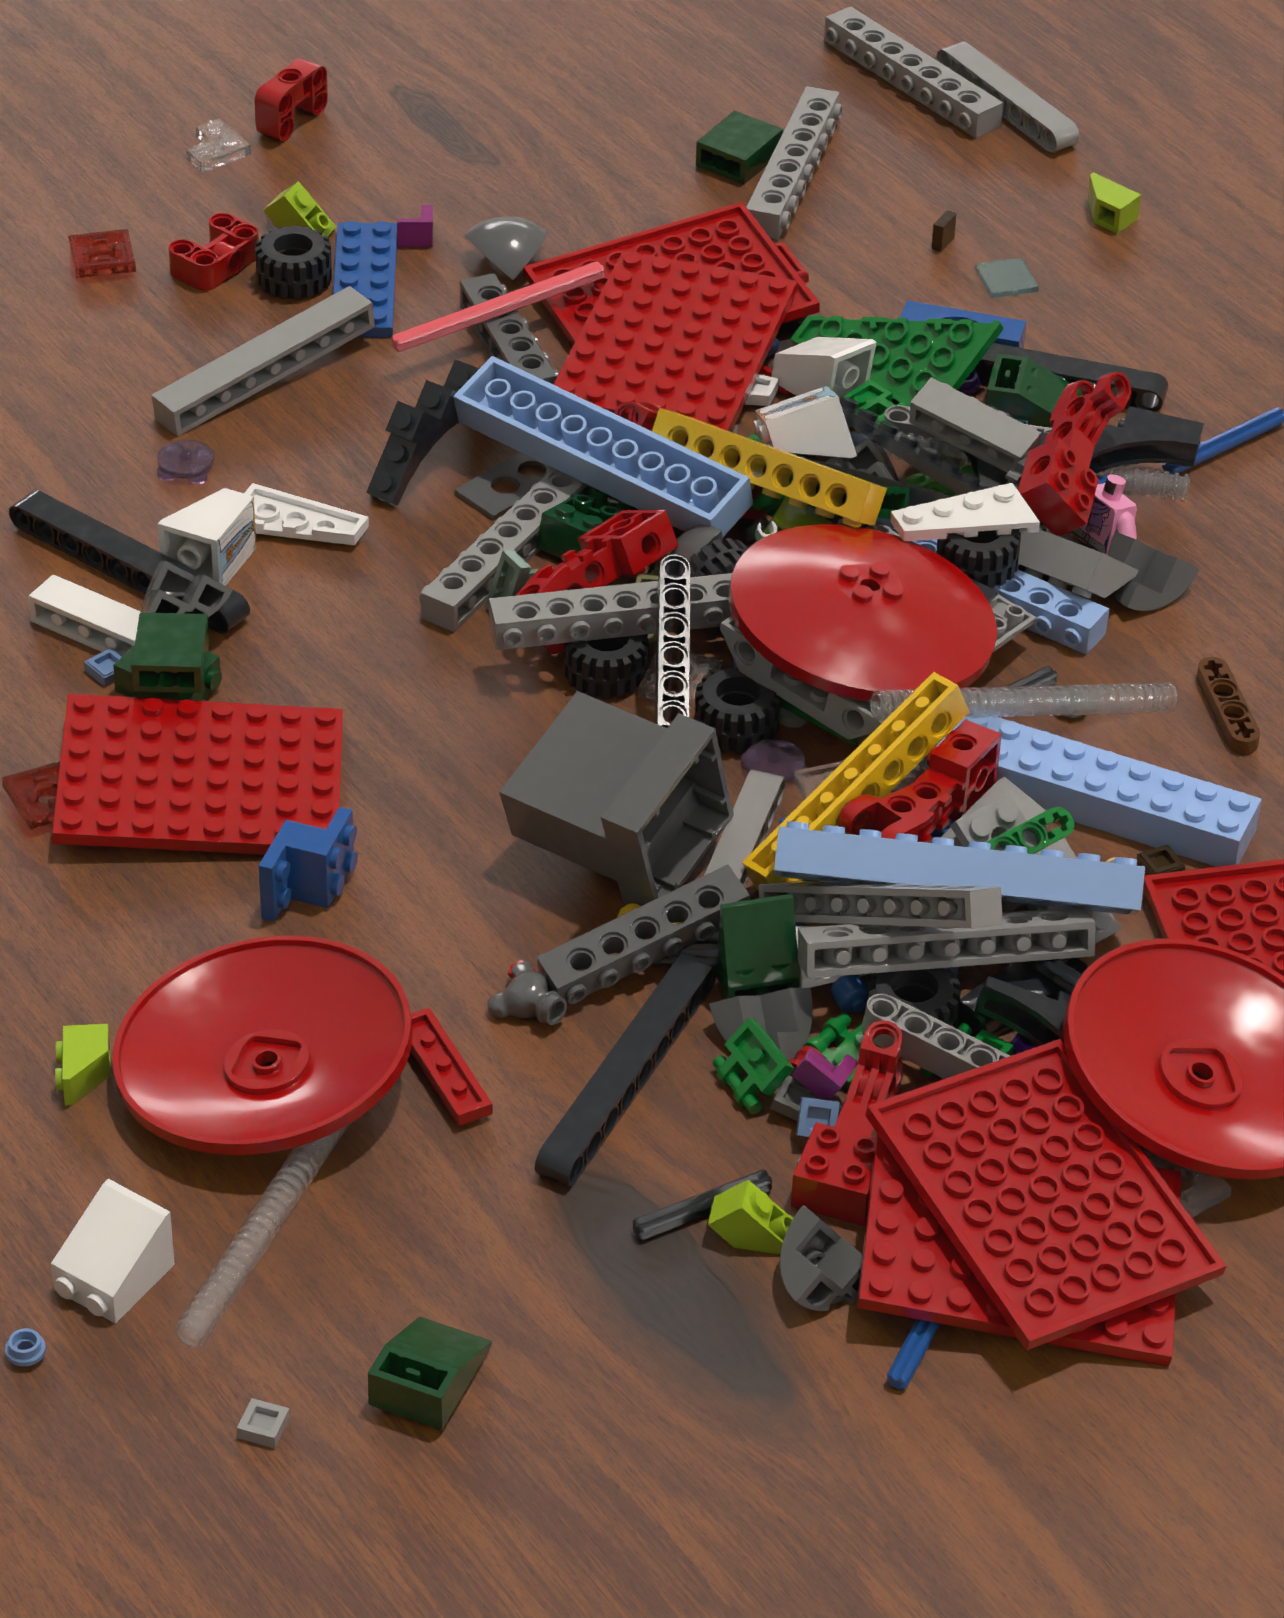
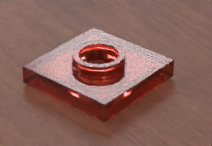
(103, 246)
(27, 788)

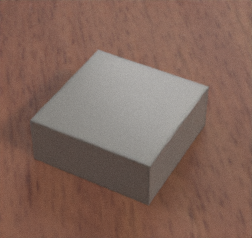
(263, 1423)

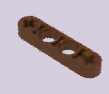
(1234, 704)

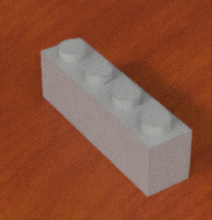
(972, 425)

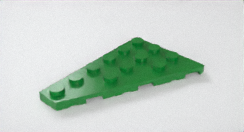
(911, 350)

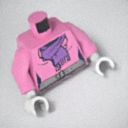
(1109, 514)

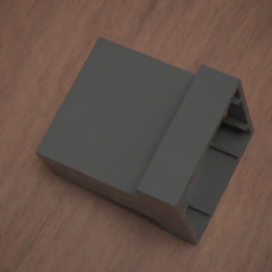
(622, 796)

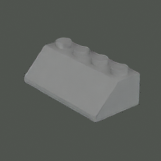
(1072, 564)

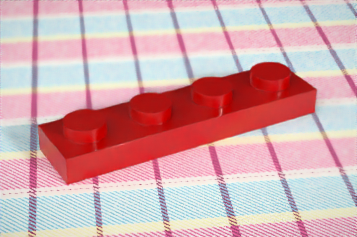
(447, 1070)

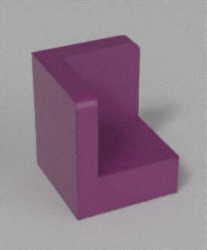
(416, 231)
(821, 1076)

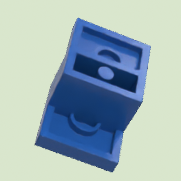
(307, 864)

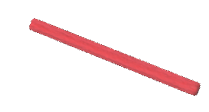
(497, 306)

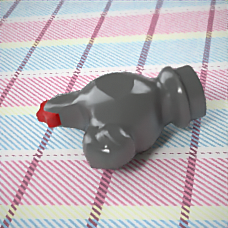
(528, 997)

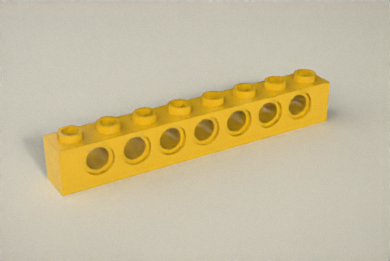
(863, 497)
(873, 766)

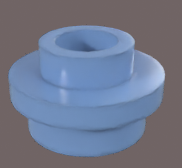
(25, 1347)

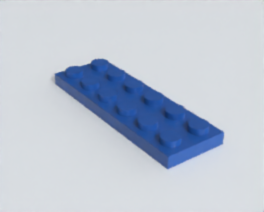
(368, 265)

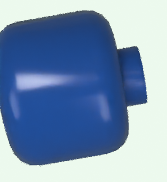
(850, 993)

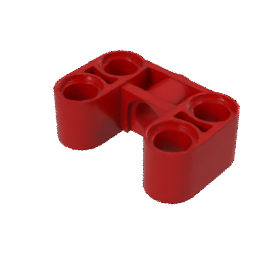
(297, 86)
(229, 251)

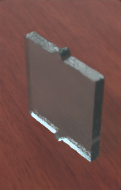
(1006, 277)

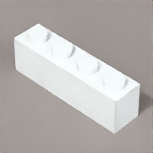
(84, 615)

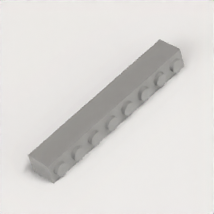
(263, 361)

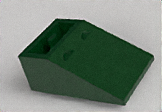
(1024, 389)
(573, 518)
(757, 947)
(425, 1371)

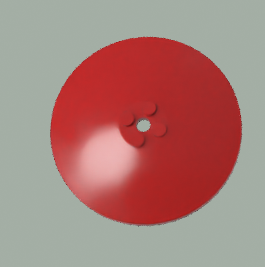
(860, 610)
(1177, 1009)
(204, 1031)

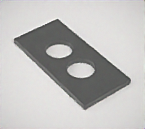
(482, 497)

